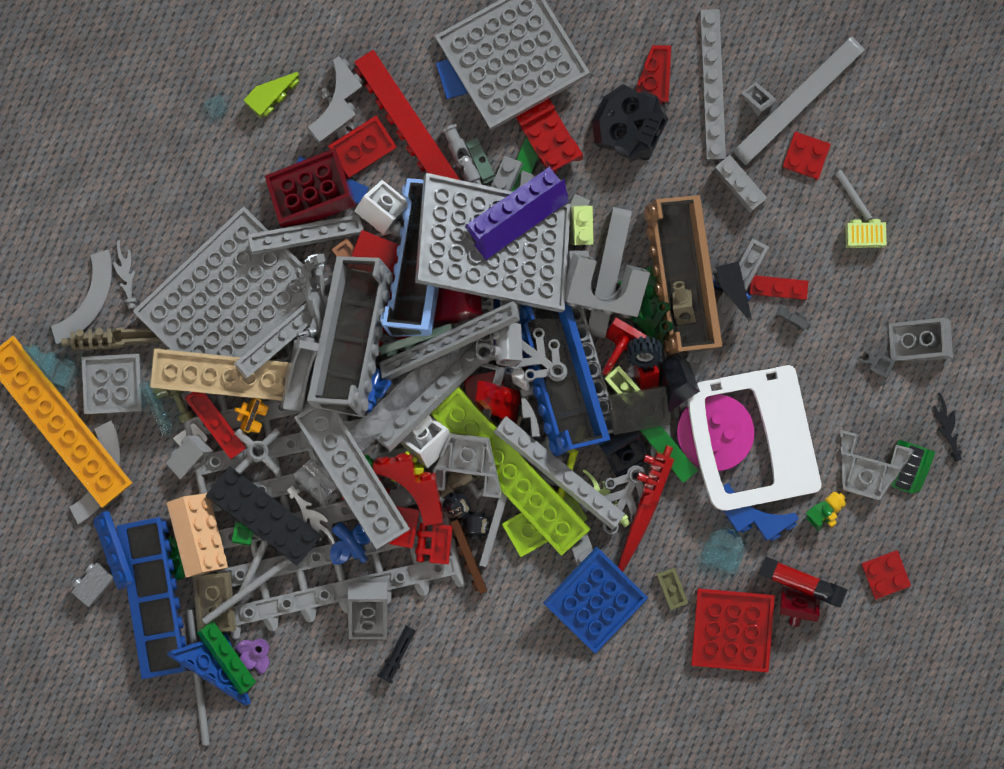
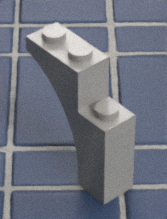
(339, 111)
(298, 373)

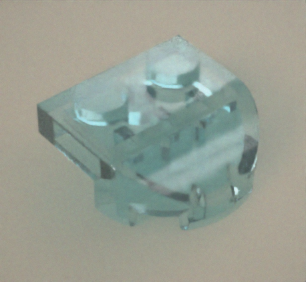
(724, 550)

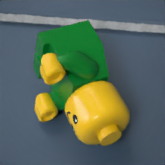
(826, 511)

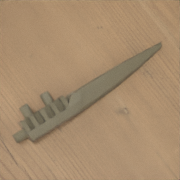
(108, 340)

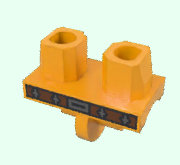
(248, 423)

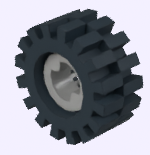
(644, 352)

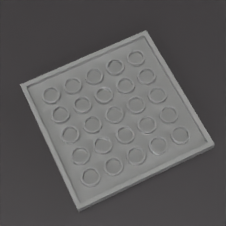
(511, 58)

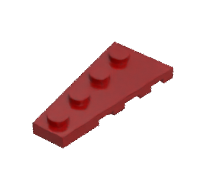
(499, 399)

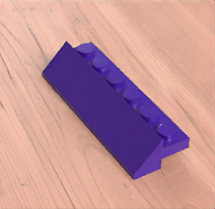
(518, 213)

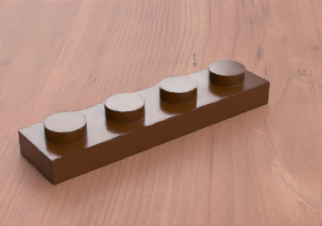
(470, 565)

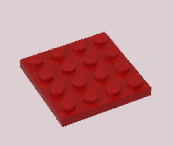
(732, 630)

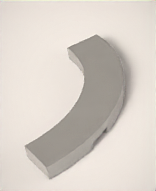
(94, 300)
(109, 439)

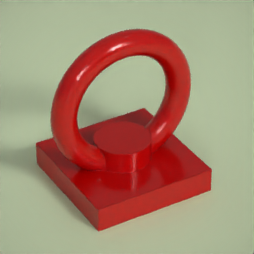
(620, 334)

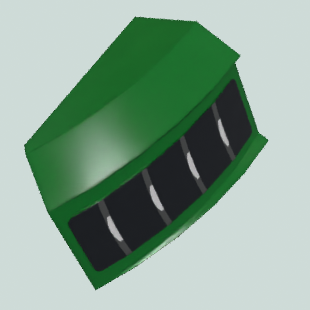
(915, 470)

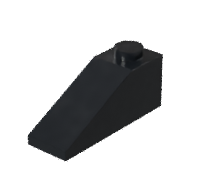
(732, 283)

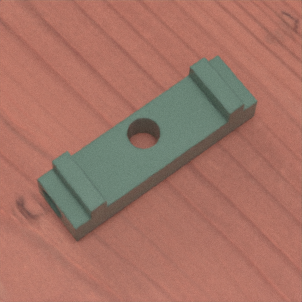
(483, 168)

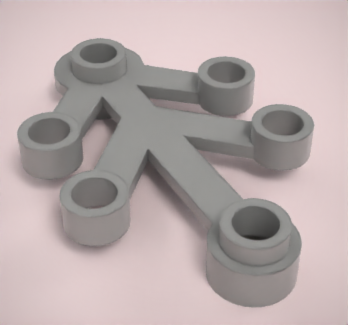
(538, 357)
(625, 495)

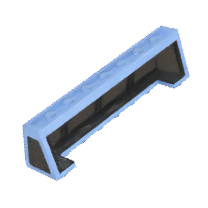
(412, 304)

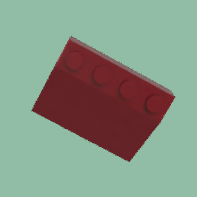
(310, 190)

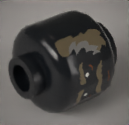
(456, 505)
(476, 525)

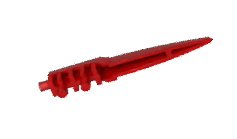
(653, 488)

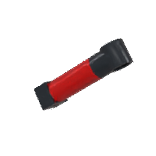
(803, 582)

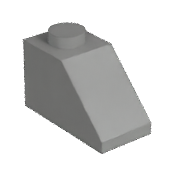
(581, 549)

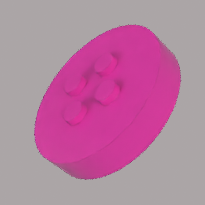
(729, 432)

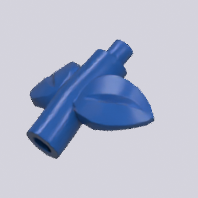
(379, 388)
(349, 544)

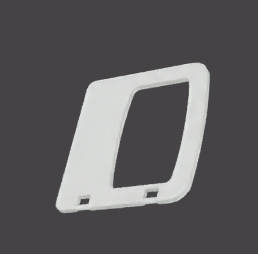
(786, 432)

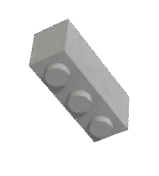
(740, 184)

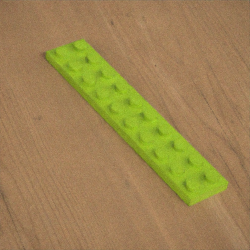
(515, 474)

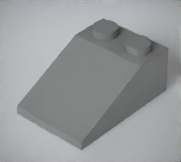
(921, 340)
(367, 610)

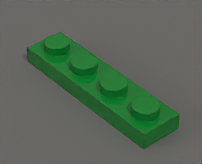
(226, 657)

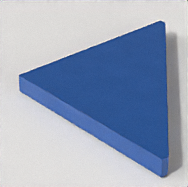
(201, 662)

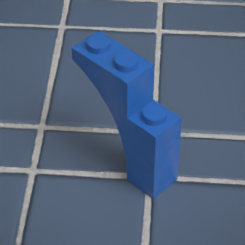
(767, 524)

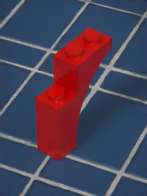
(421, 487)

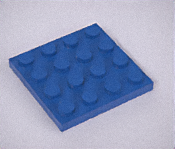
(595, 600)

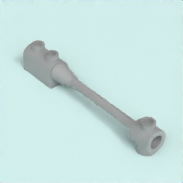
(508, 344)

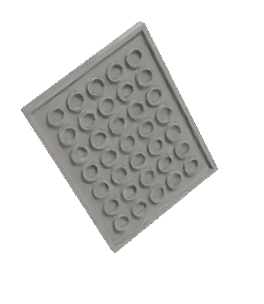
(525, 271)
(224, 295)

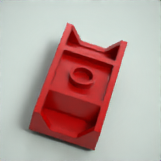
(549, 136)

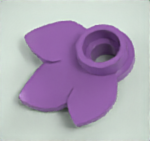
(253, 658)

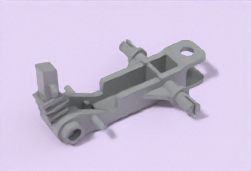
(317, 301)

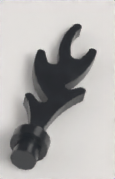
(949, 424)

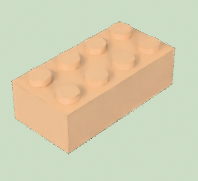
(197, 535)

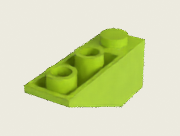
(266, 95)

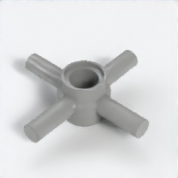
(251, 457)

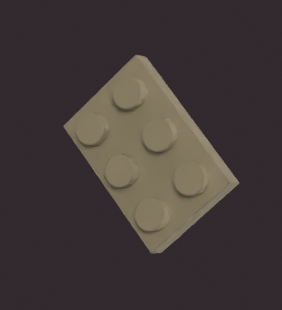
(210, 593)

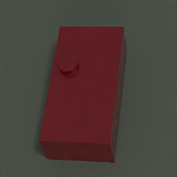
(455, 307)

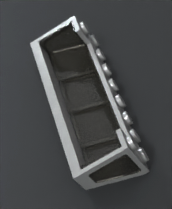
(350, 336)

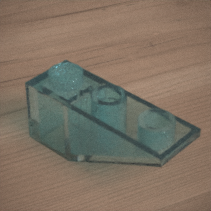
(54, 369)

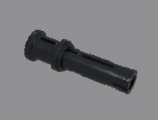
(392, 663)

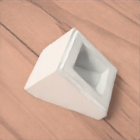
(519, 379)

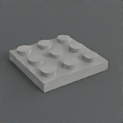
(111, 384)

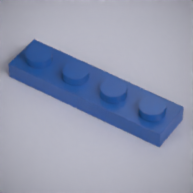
(113, 550)

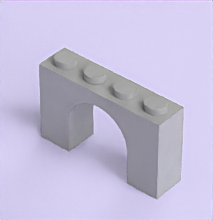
(625, 301)

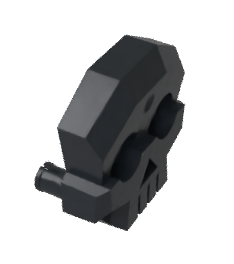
(615, 116)

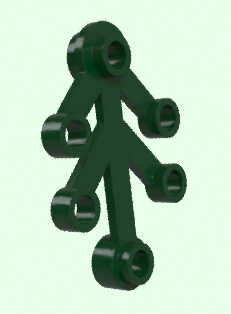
(650, 322)

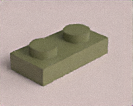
(672, 588)

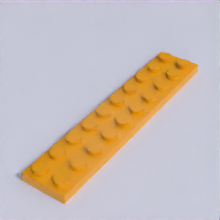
(61, 424)

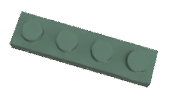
(407, 343)

